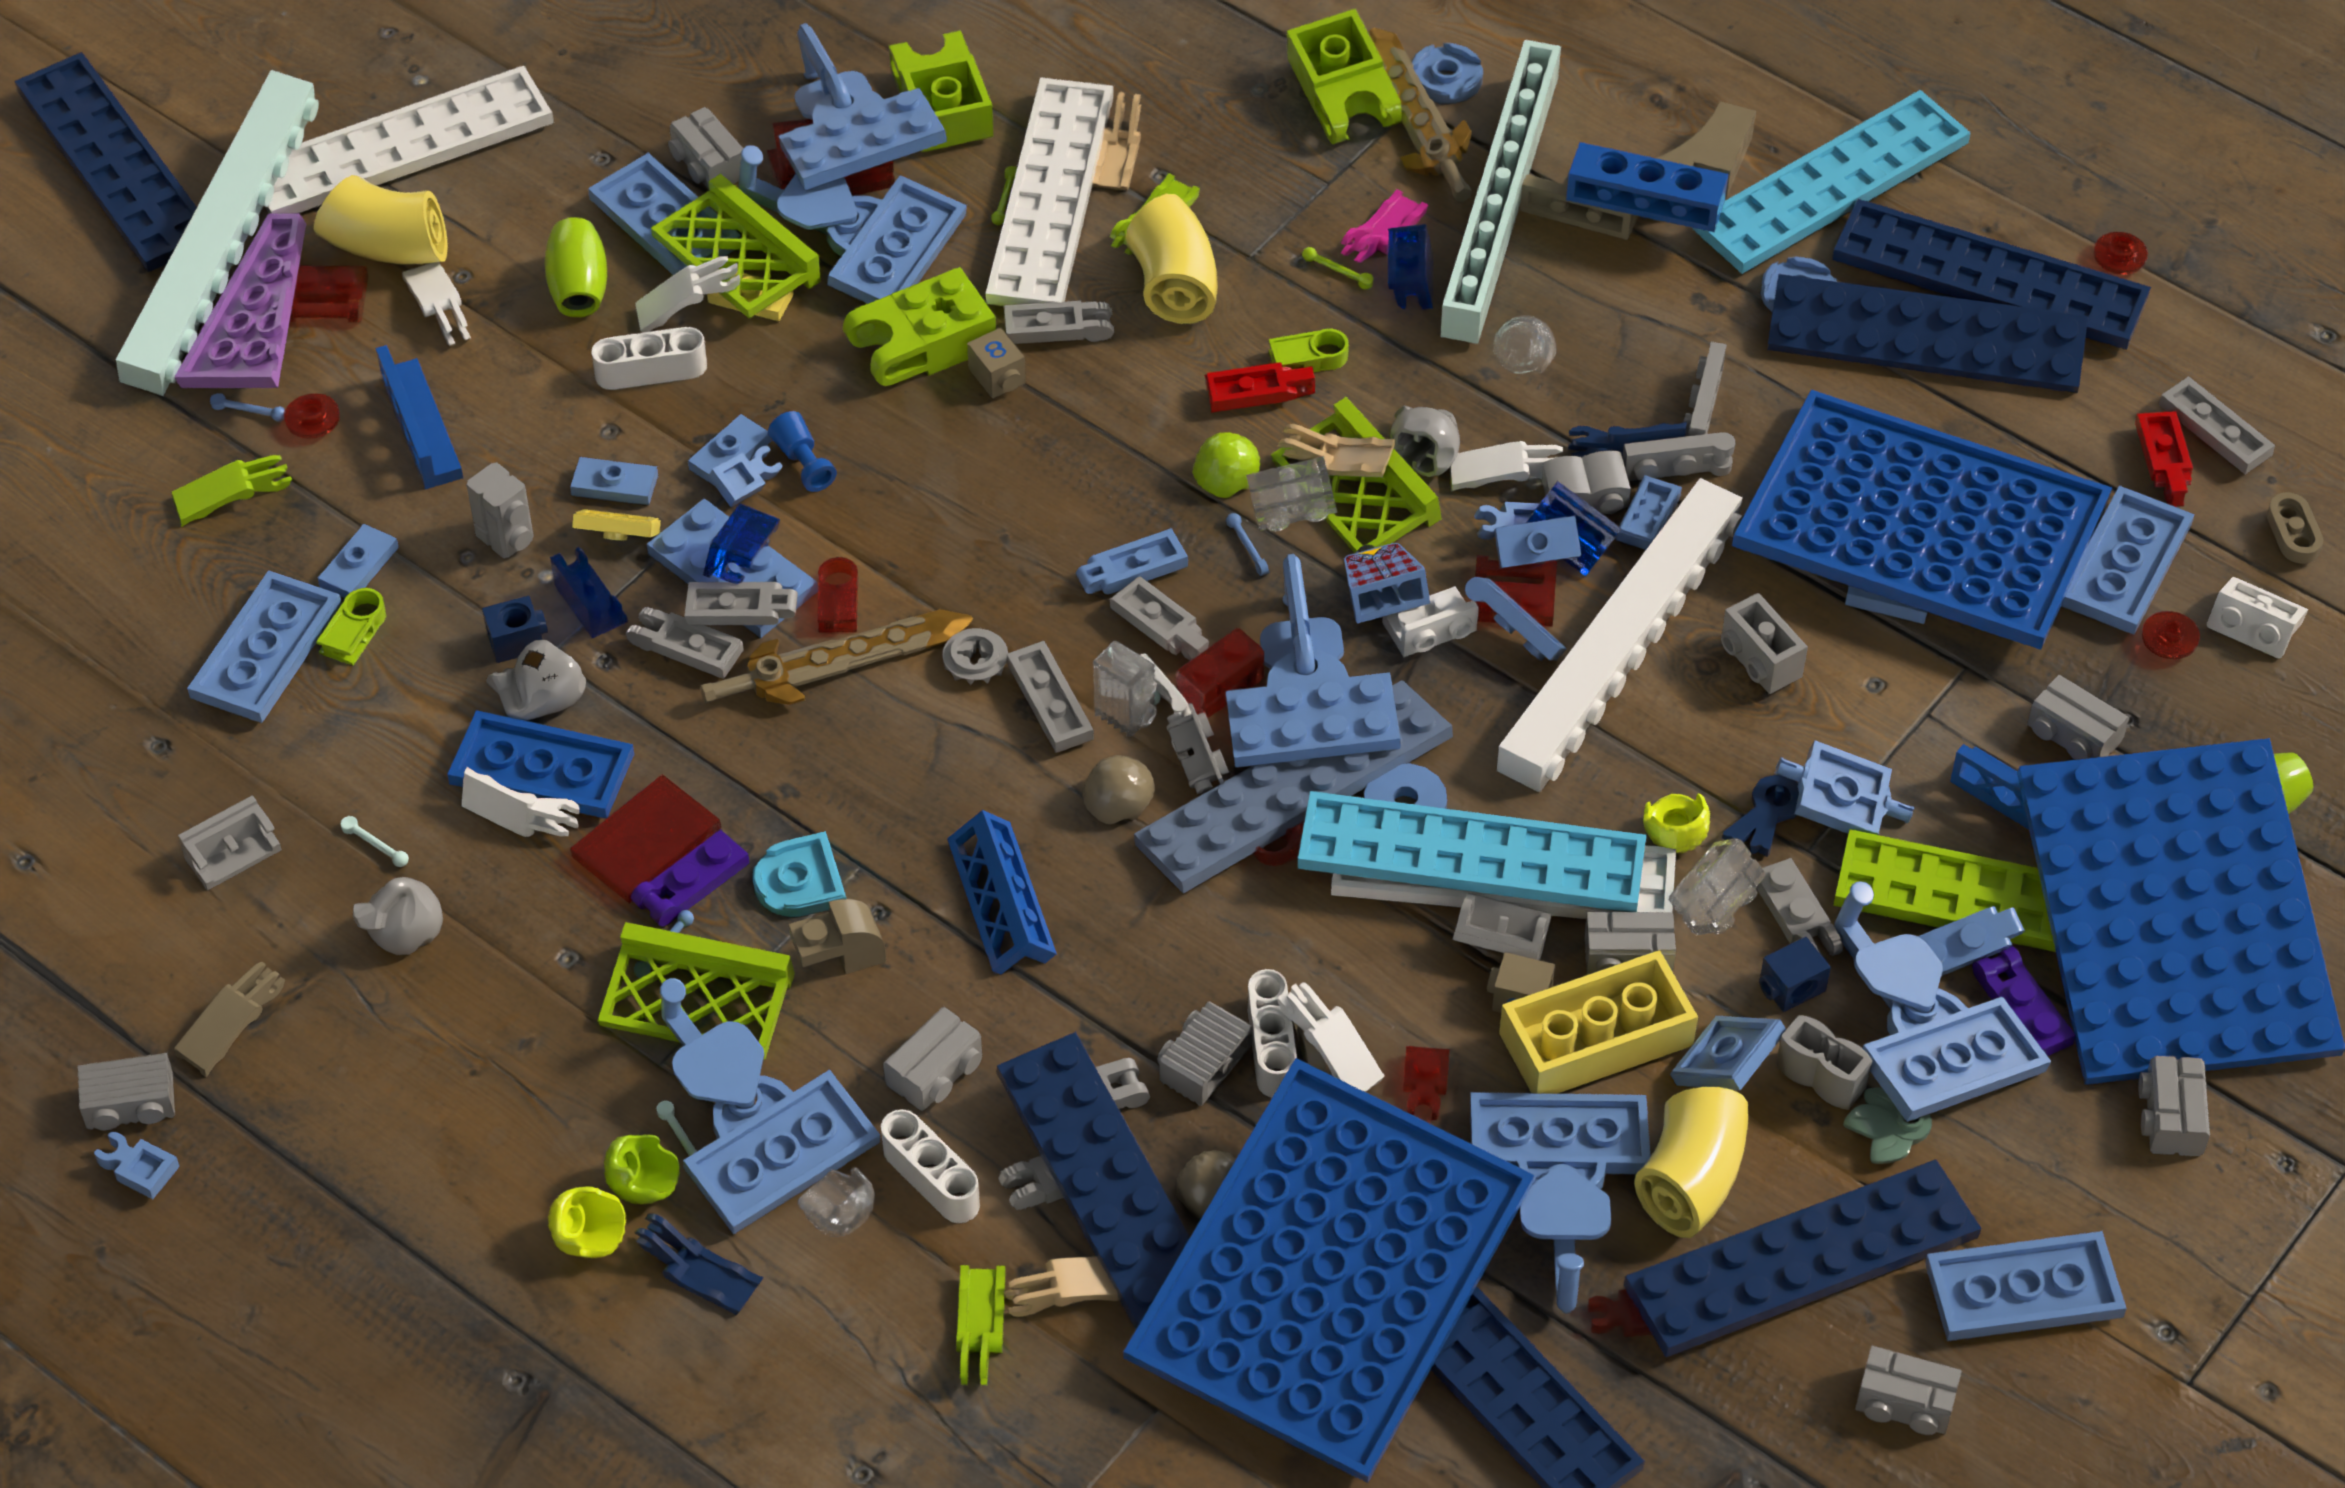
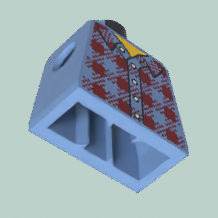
(1384, 581)

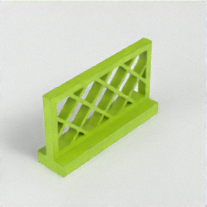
(758, 232)
(1399, 478)
(697, 955)

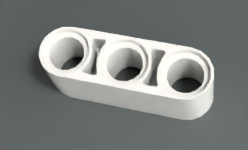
(649, 358)
(1265, 1017)
(935, 1183)

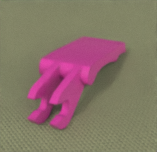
(1373, 235)

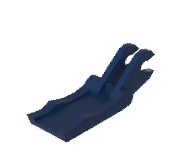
(1618, 436)
(696, 1267)

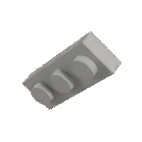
(1704, 395)
(2217, 425)
(1050, 696)

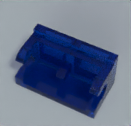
(1410, 264)
(1593, 528)
(739, 542)
(587, 594)

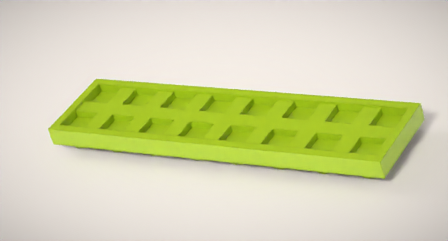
(1942, 885)

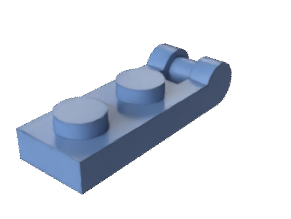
(1513, 617)

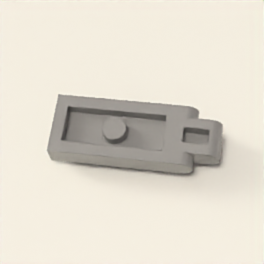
(738, 603)

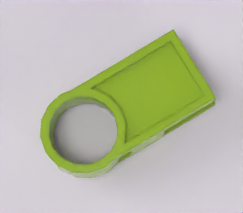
(1302, 352)
(349, 633)

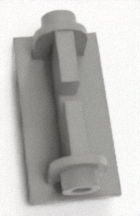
(1192, 733)

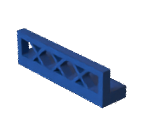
(419, 420)
(1989, 782)
(1006, 881)

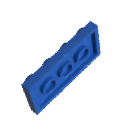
(544, 761)

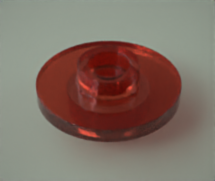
(2120, 253)
(312, 416)
(2170, 635)

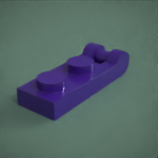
(691, 878)
(2025, 999)

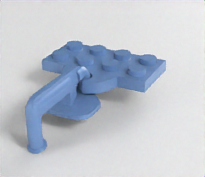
(851, 121)
(880, 241)
(1309, 698)
(1936, 1044)
(766, 1147)
(1569, 1149)

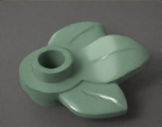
(1886, 1126)

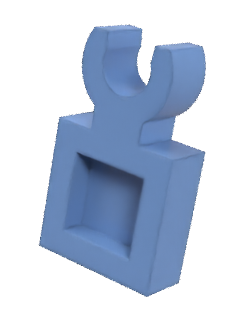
(743, 478)
(1510, 514)
(141, 1167)

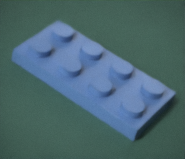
(644, 196)
(685, 549)
(2127, 559)
(264, 646)
(2025, 1286)

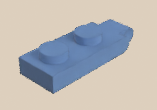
(1141, 558)
(1973, 937)

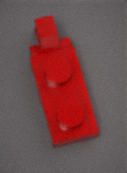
(1257, 386)
(2165, 454)

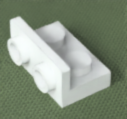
(2255, 617)
(1432, 624)

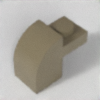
(842, 932)

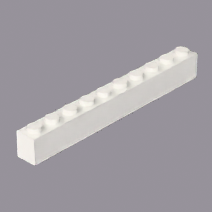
(1619, 636)

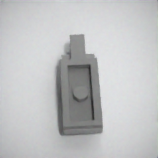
(1159, 618)

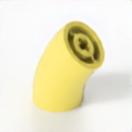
(383, 223)
(1174, 260)
(1694, 1159)

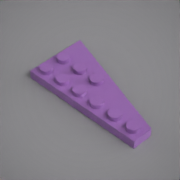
(250, 323)

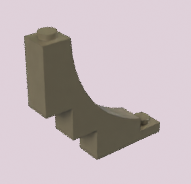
(1715, 147)

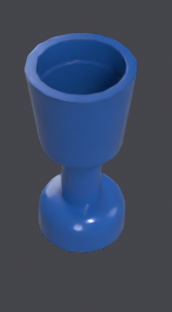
(797, 443)

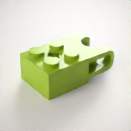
(1342, 73)
(949, 85)
(921, 327)

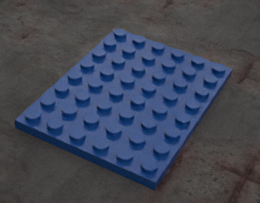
(1923, 518)
(2179, 910)
(1329, 1269)

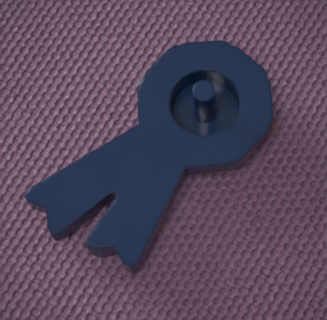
(1773, 802)

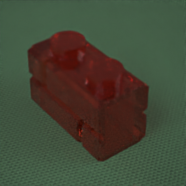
(1225, 666)

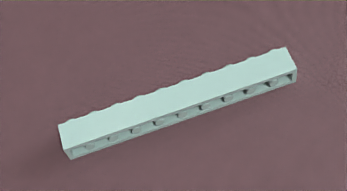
(1500, 192)
(217, 233)

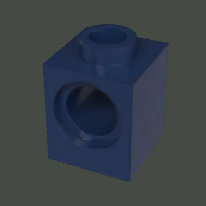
(513, 627)
(1794, 974)

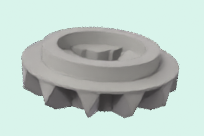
(962, 647)

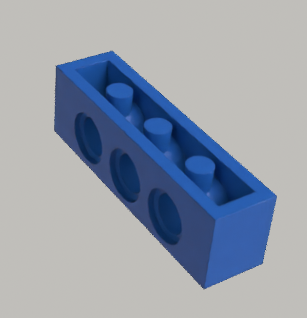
(1647, 187)

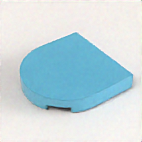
(798, 877)

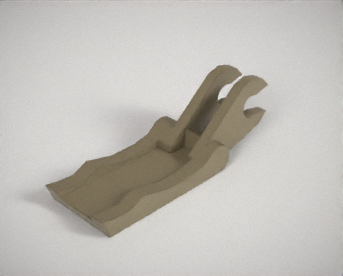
(227, 1017)

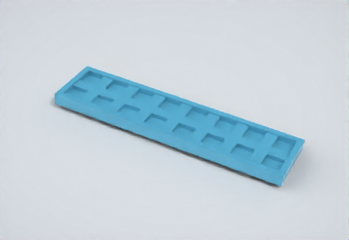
(1832, 178)
(1472, 851)

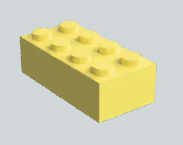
(1598, 1024)

